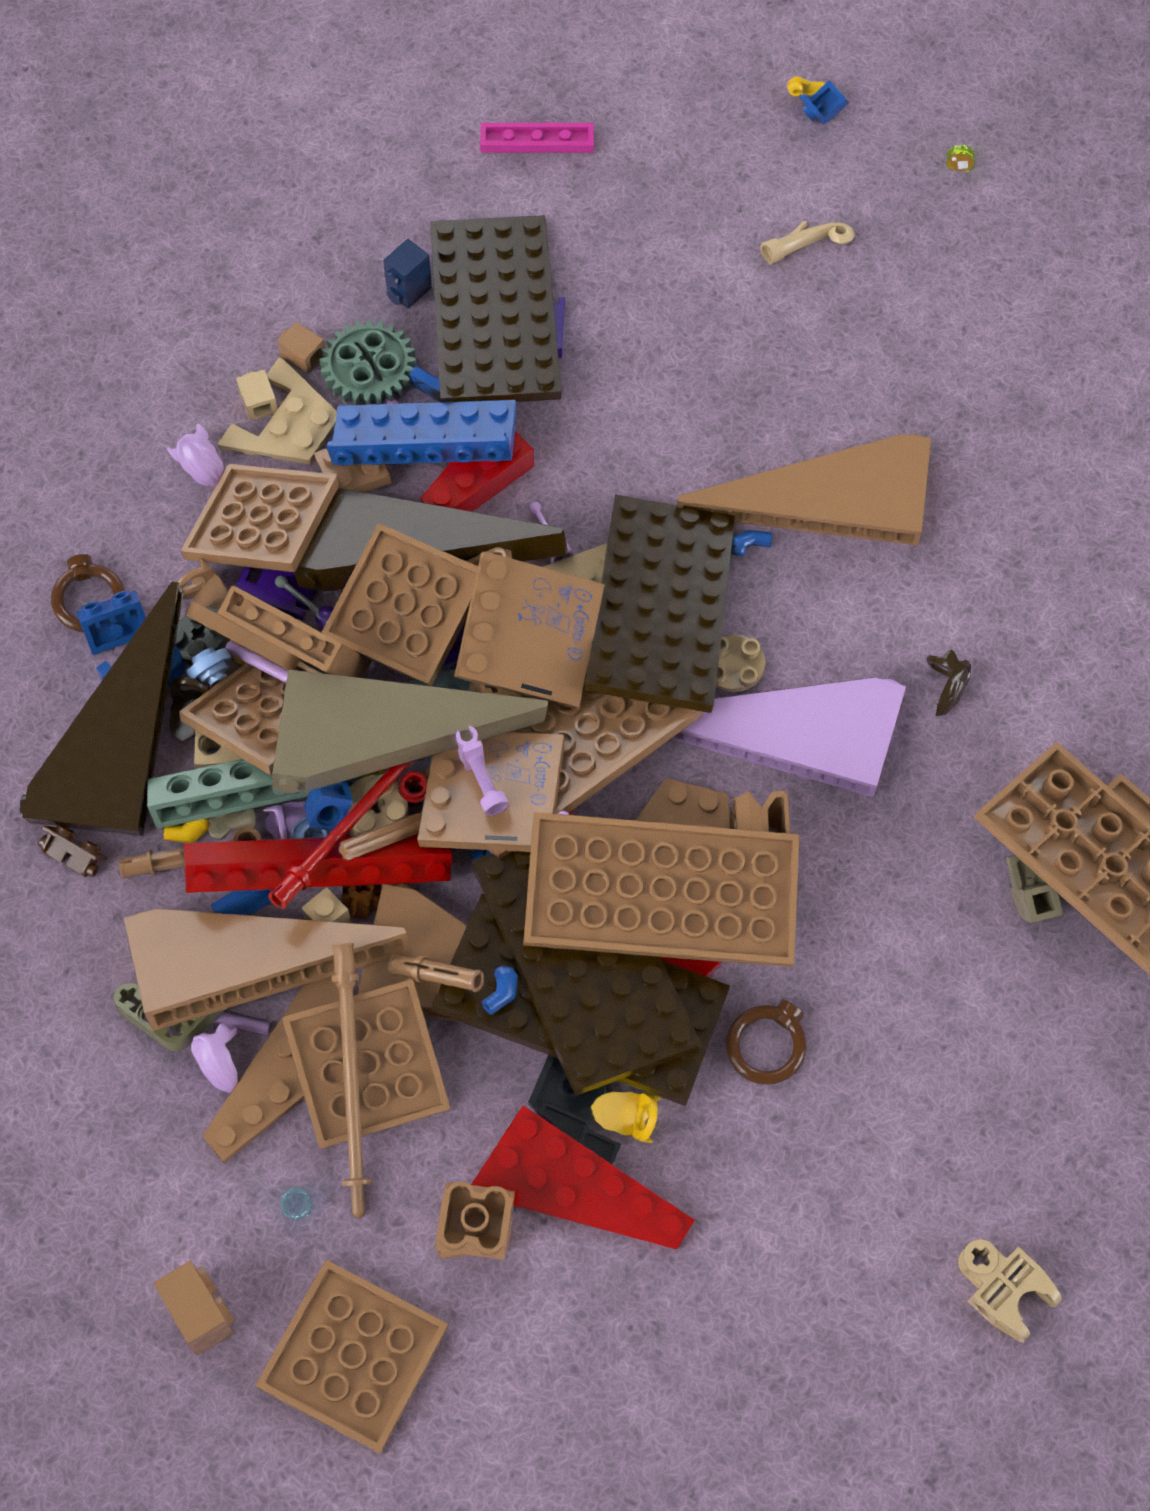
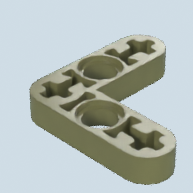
(136, 1016)

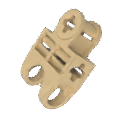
(992, 1274)

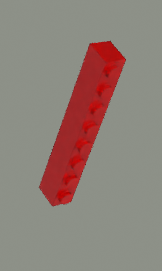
(264, 864)

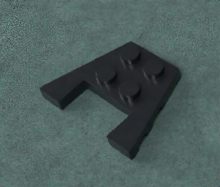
(572, 1114)

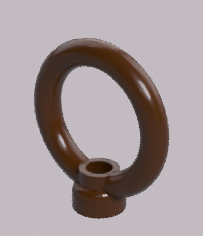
(79, 569)
(786, 1016)

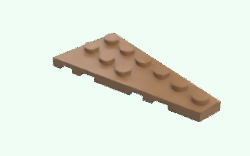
(268, 1085)

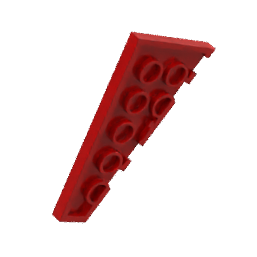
(575, 1184)

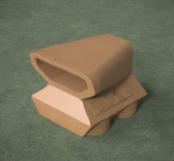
(772, 817)
(474, 1221)

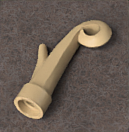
(776, 249)

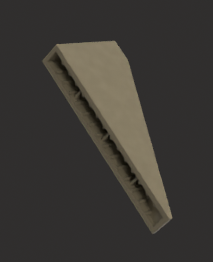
(358, 726)

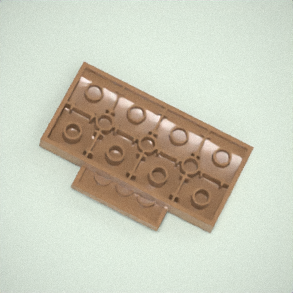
(1082, 842)

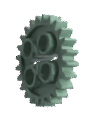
(391, 351)

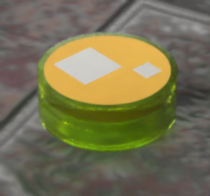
(960, 158)

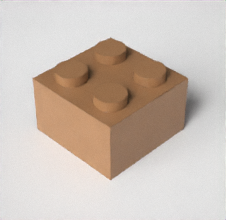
(195, 1311)

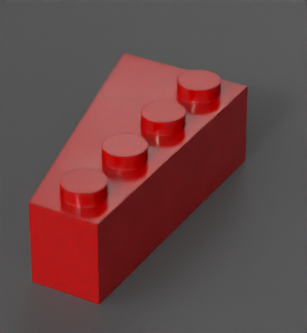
(475, 482)

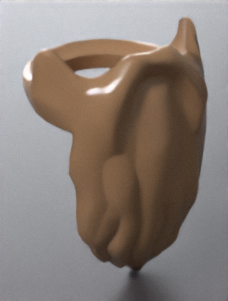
(206, 587)

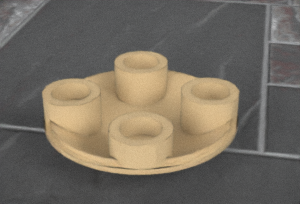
(739, 663)

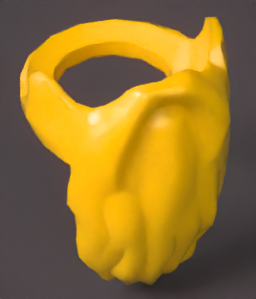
(627, 1113)

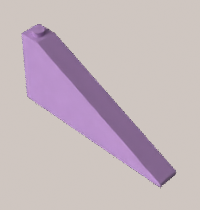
(814, 732)

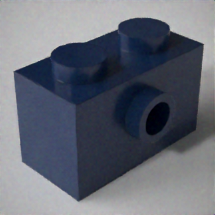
(407, 274)

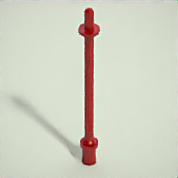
(298, 877)

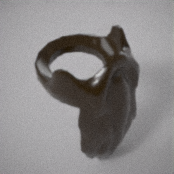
(959, 675)
(180, 701)

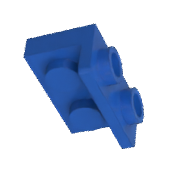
(111, 621)

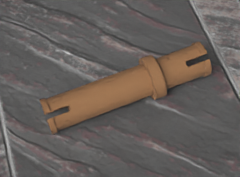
(424, 970)

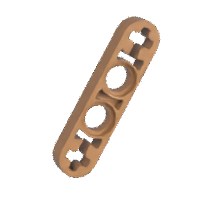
(242, 636)

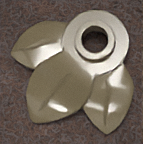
(223, 824)

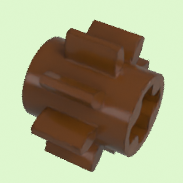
(361, 900)

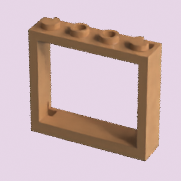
(292, 635)

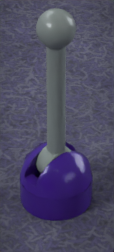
(322, 613)

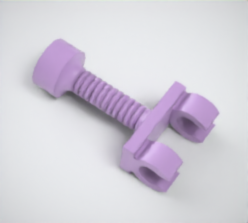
(472, 756)

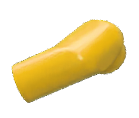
(800, 86)
(188, 833)

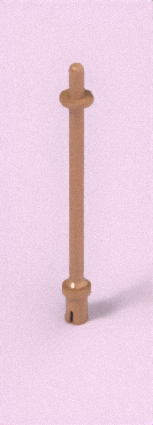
(345, 980)

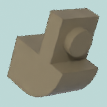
(1031, 894)

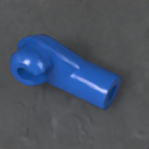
(748, 538)
(505, 992)

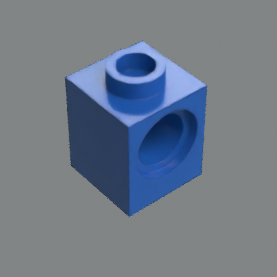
(328, 805)

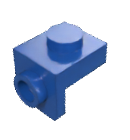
(824, 103)

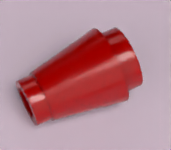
(413, 782)

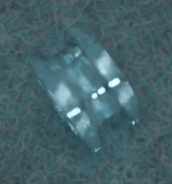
(286, 1209)

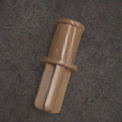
(151, 862)

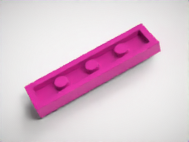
(537, 138)

